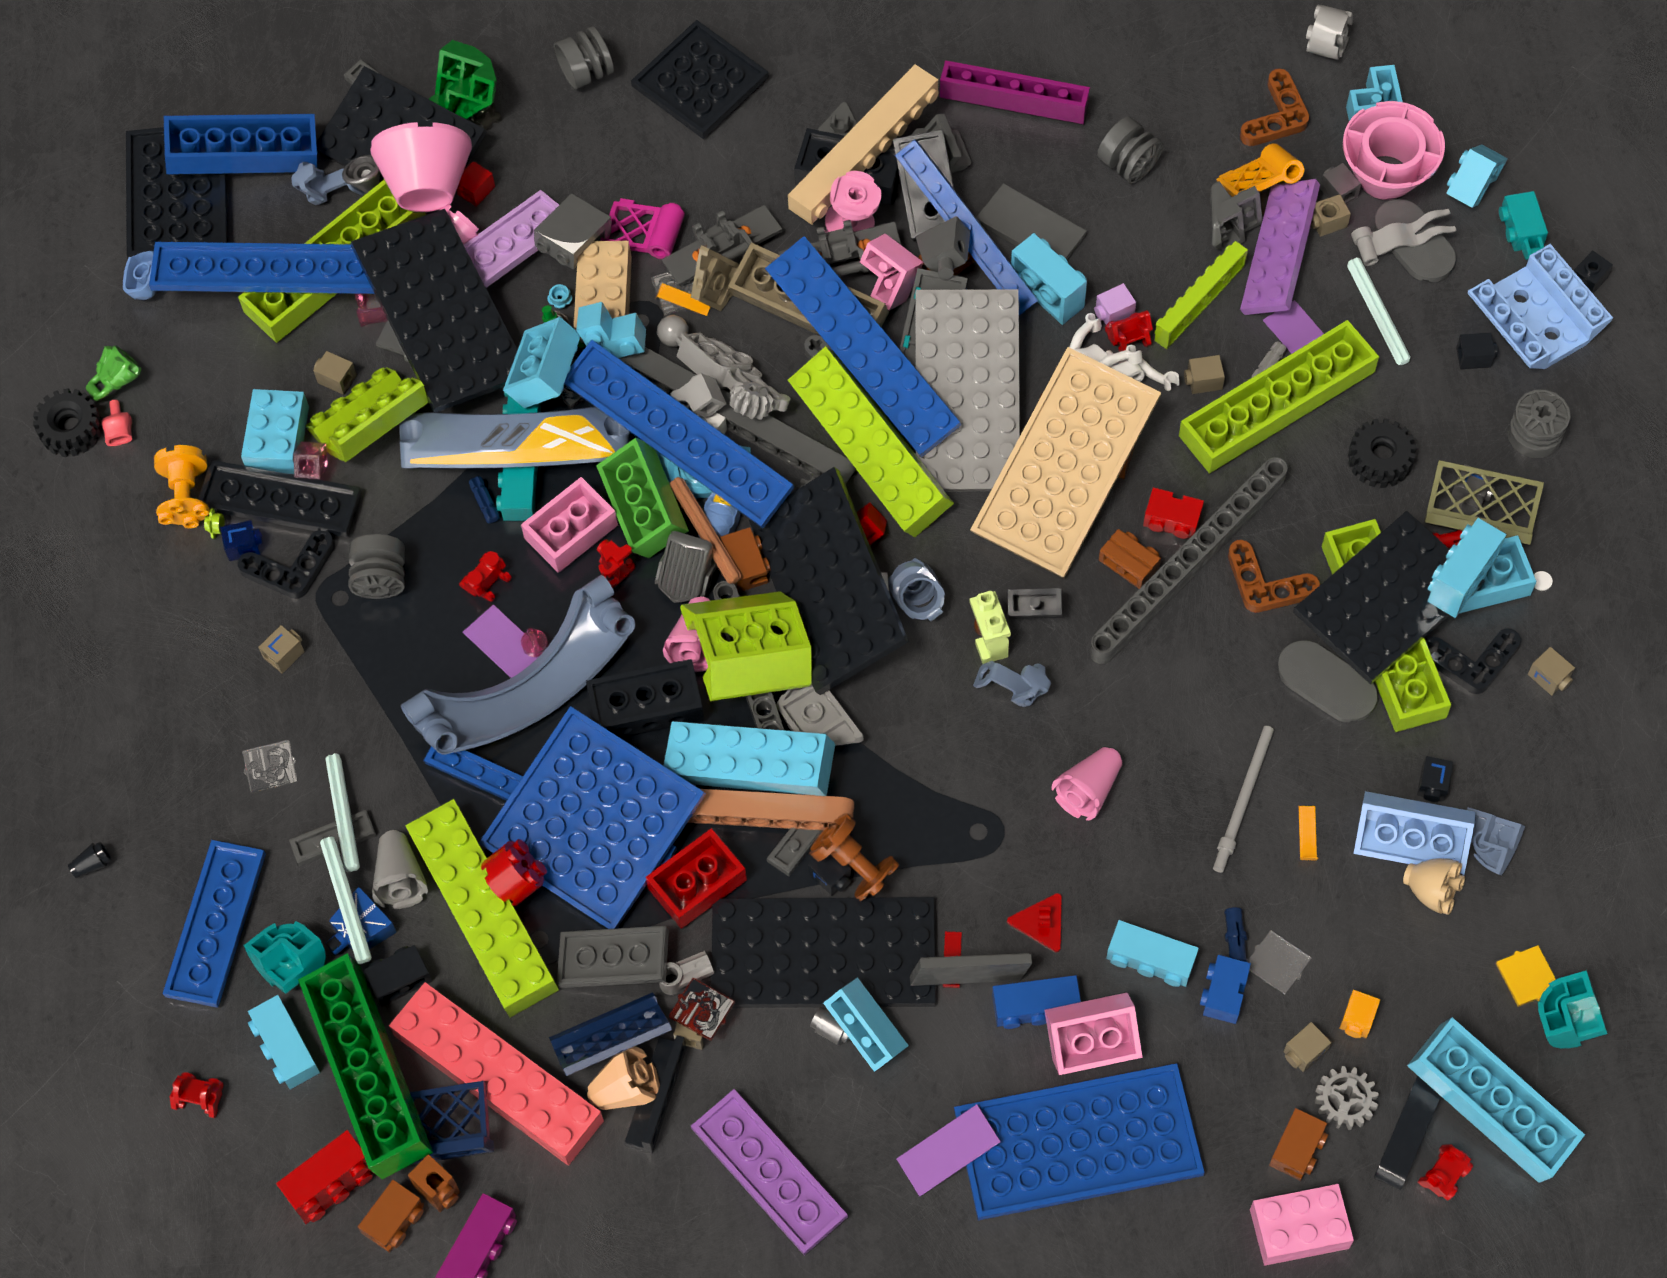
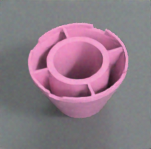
(1395, 132)
(422, 163)

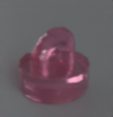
(534, 642)

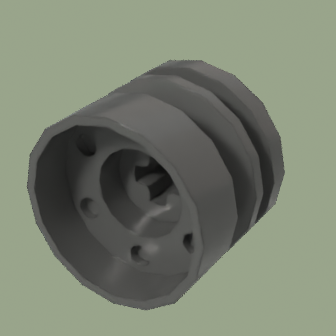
(581, 58)
(1130, 150)
(1538, 423)
(376, 566)

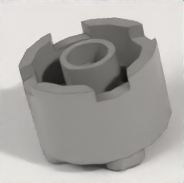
(1329, 32)

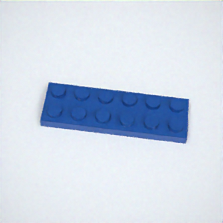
(214, 923)

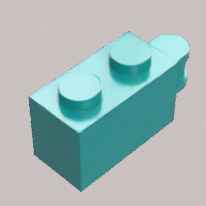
(1523, 222)

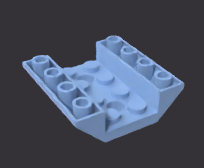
(1554, 304)

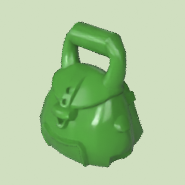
(114, 371)

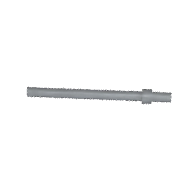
(1227, 843)

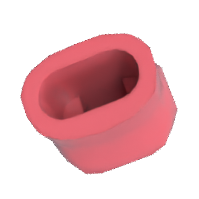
(117, 425)

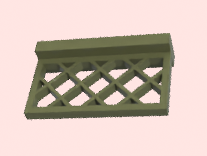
(1460, 520)

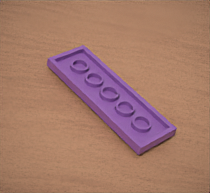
(1280, 247)
(769, 1172)

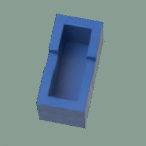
(1227, 979)

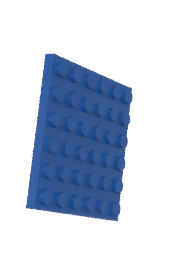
(595, 817)

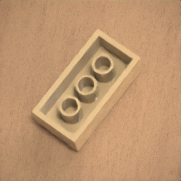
(604, 277)

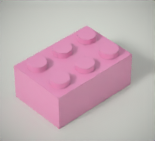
(569, 524)
(1093, 1033)
(1301, 1224)

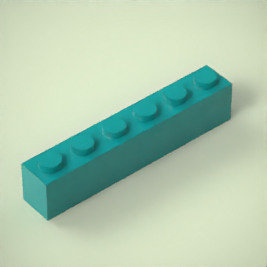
(517, 483)

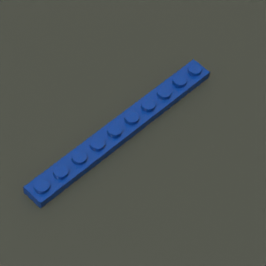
(485, 776)

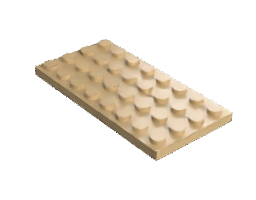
(1065, 462)

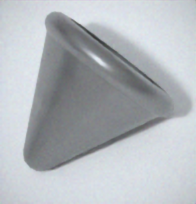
(362, 173)

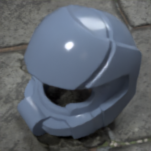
(914, 585)

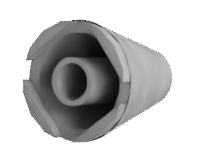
(397, 873)

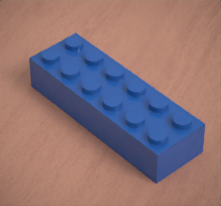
(239, 143)

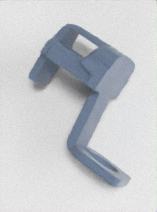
(317, 185)
(1025, 687)

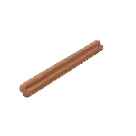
(705, 530)

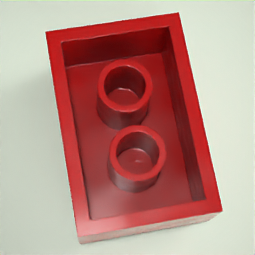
(696, 878)
(326, 1178)

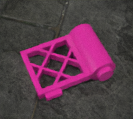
(661, 231)

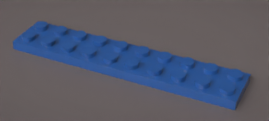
(257, 268)
(863, 347)
(678, 434)

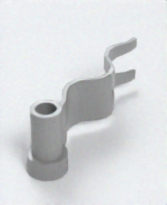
(1397, 234)

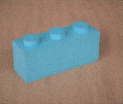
(1152, 954)
(865, 1024)
(282, 1042)

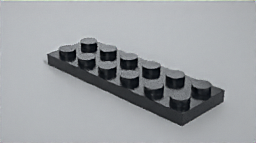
(280, 498)

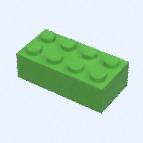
(641, 497)

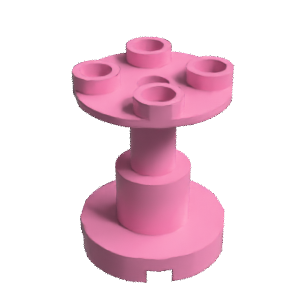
(853, 199)

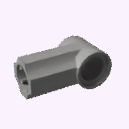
(695, 967)

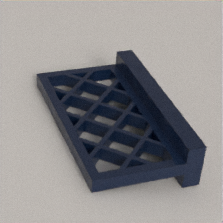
(609, 1034)
(457, 1145)

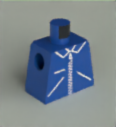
(373, 921)

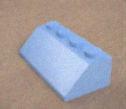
(1413, 830)

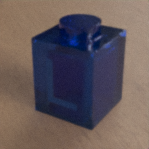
(240, 539)

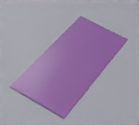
(1293, 327)
(500, 641)
(948, 1150)

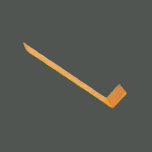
(682, 299)
(1307, 833)

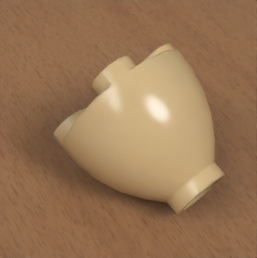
(1435, 882)

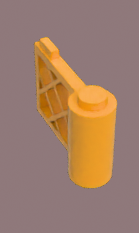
(1274, 165)

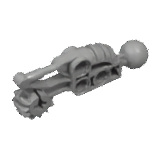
(729, 368)

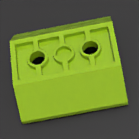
(367, 413)
(757, 657)

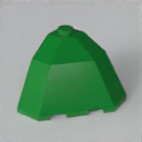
(464, 79)

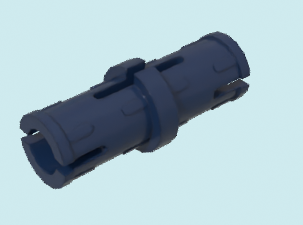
(1235, 934)

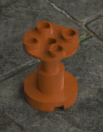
(846, 850)

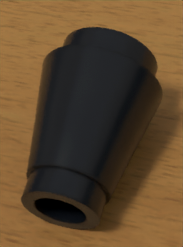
(90, 860)

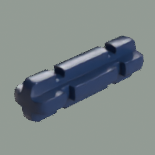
(484, 499)

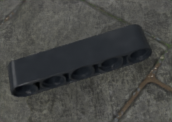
(1407, 1134)

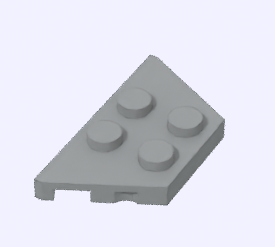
(814, 713)

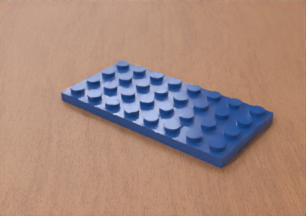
(1084, 1142)

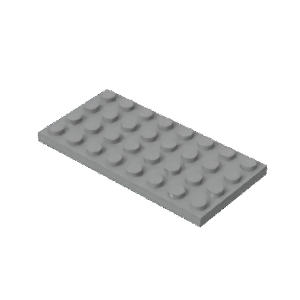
(972, 363)

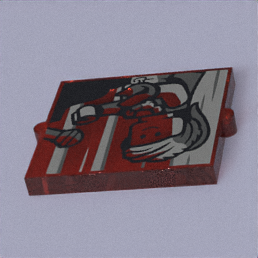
(701, 1009)

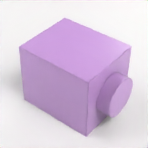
(1115, 304)

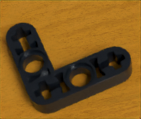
(296, 572)
(1471, 669)

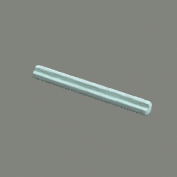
(1378, 311)
(342, 813)
(345, 900)

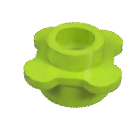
(213, 523)

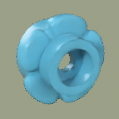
(559, 291)

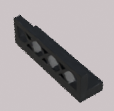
(649, 1117)

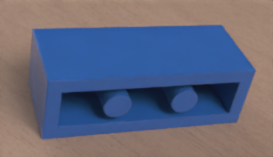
(1026, 1001)

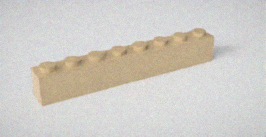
(864, 142)

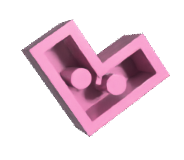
(894, 268)

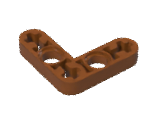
(1283, 117)
(1259, 587)

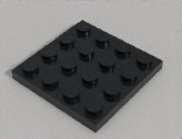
(699, 79)

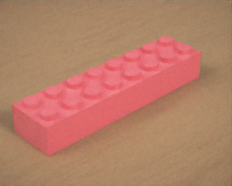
(514, 1083)

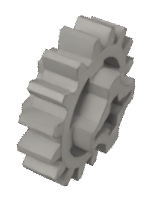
(1335, 1095)

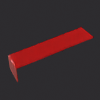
(952, 947)

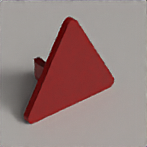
(1041, 922)

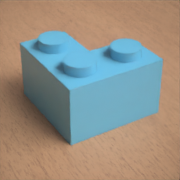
(1381, 87)
(1477, 170)
(617, 335)

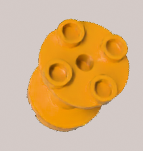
(181, 468)

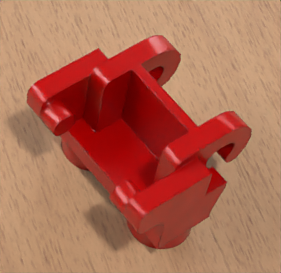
(1130, 329)
(612, 561)
(484, 575)
(204, 1093)
(1446, 1172)

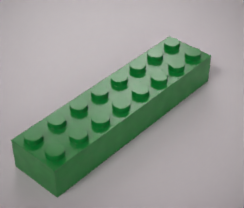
(365, 1067)

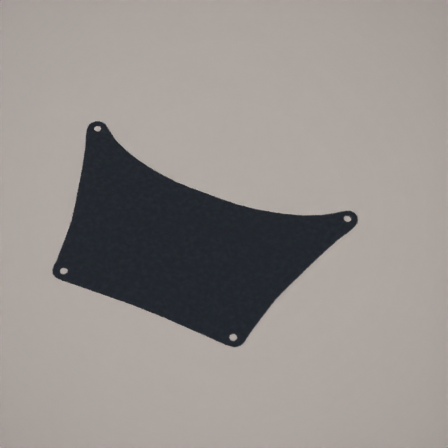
(420, 644)

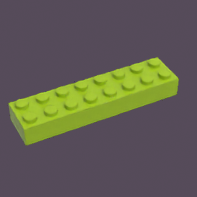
(1200, 294)

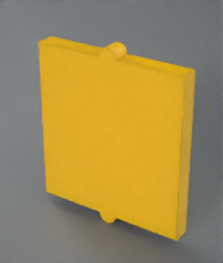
(1526, 975)

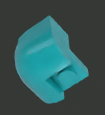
(285, 954)
(1571, 1011)

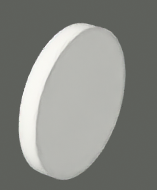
(1543, 580)

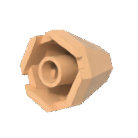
(624, 1081)

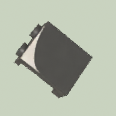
(571, 230)

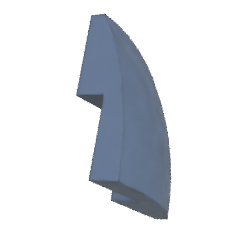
(1495, 840)

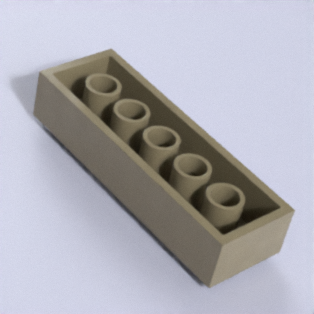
(758, 288)

